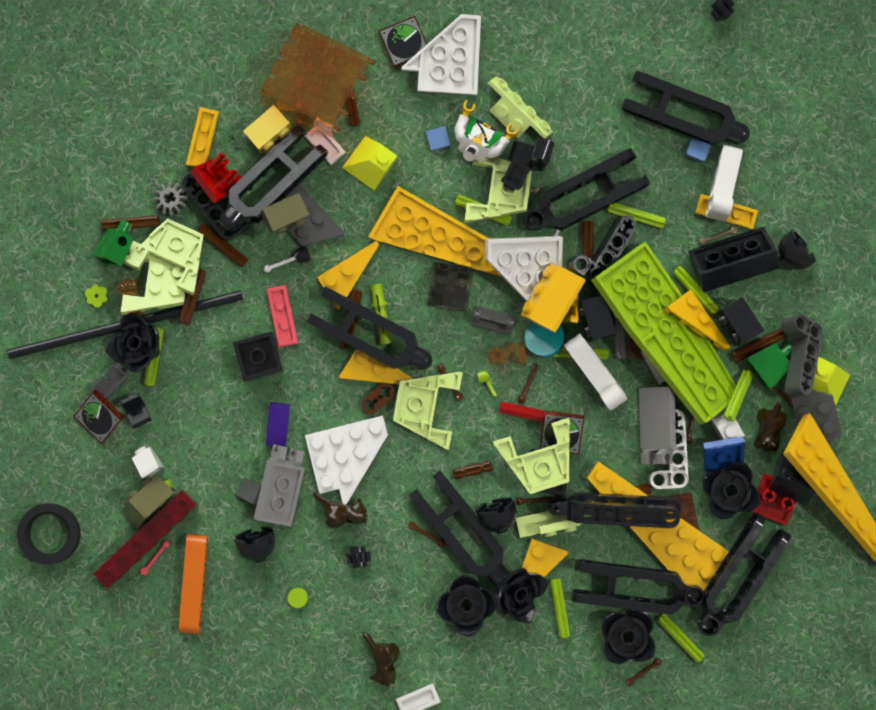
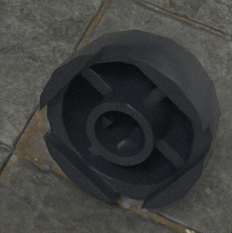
(795, 252)
(497, 516)
(255, 545)

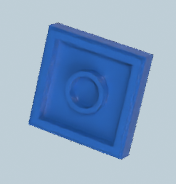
(723, 452)

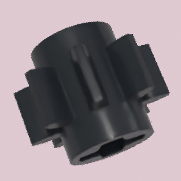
(722, 9)
(358, 557)

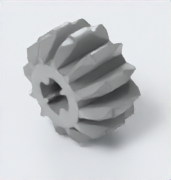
(172, 205)

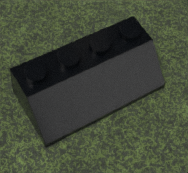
(734, 259)

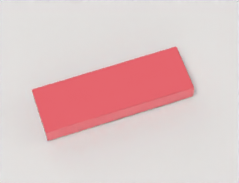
(282, 316)

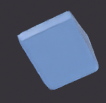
(697, 150)

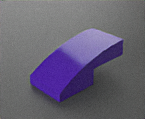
(277, 424)

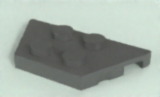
(318, 224)
(823, 410)

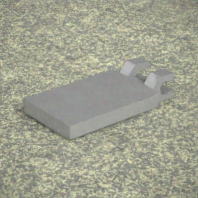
(657, 424)
(280, 486)

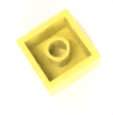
(267, 130)

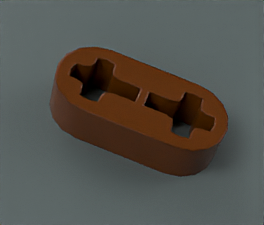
(381, 402)

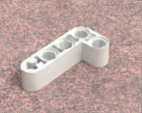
(723, 185)
(596, 371)
(681, 468)

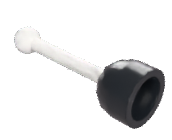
(301, 255)

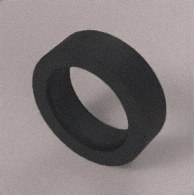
(26, 544)

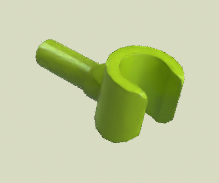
(483, 376)

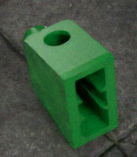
(114, 245)
(770, 364)

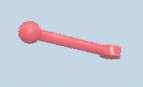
(145, 570)

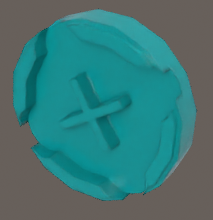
(544, 342)

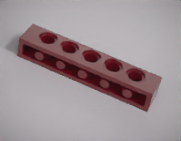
(145, 539)

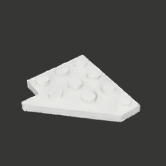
(450, 60)
(523, 259)
(344, 454)

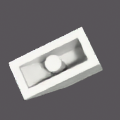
(724, 428)
(147, 462)

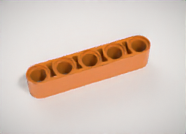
(192, 584)

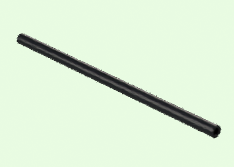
(114, 327)

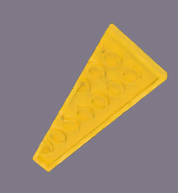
(429, 231)
(823, 472)
(677, 548)

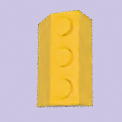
(552, 297)

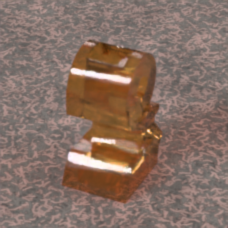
(130, 288)
(500, 356)

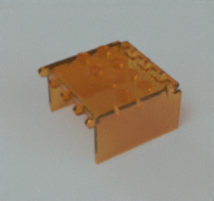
(314, 79)

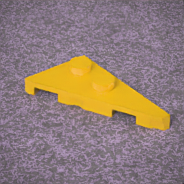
(346, 274)
(697, 319)
(367, 368)

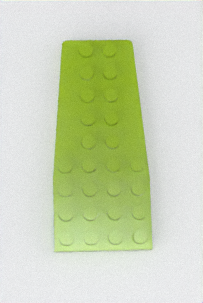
(637, 294)

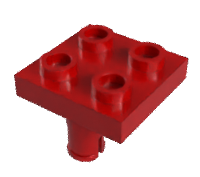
(215, 177)
(773, 505)

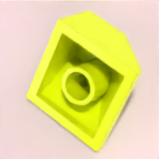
(370, 162)
(830, 379)

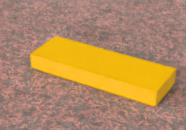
(202, 137)
(739, 215)

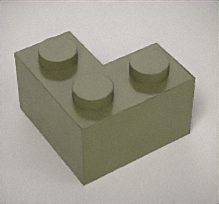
(285, 214)
(143, 504)

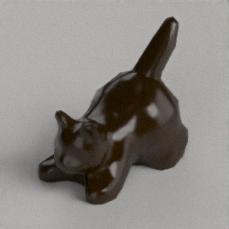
(771, 424)
(339, 513)
(384, 657)

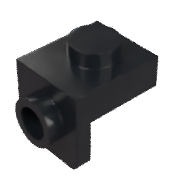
(516, 175)
(136, 410)

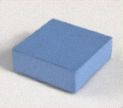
(438, 138)

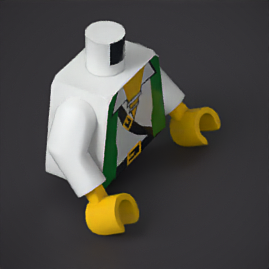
(478, 139)

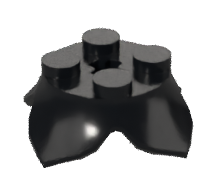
(124, 346)
(746, 494)
(517, 592)
(466, 621)
(642, 644)

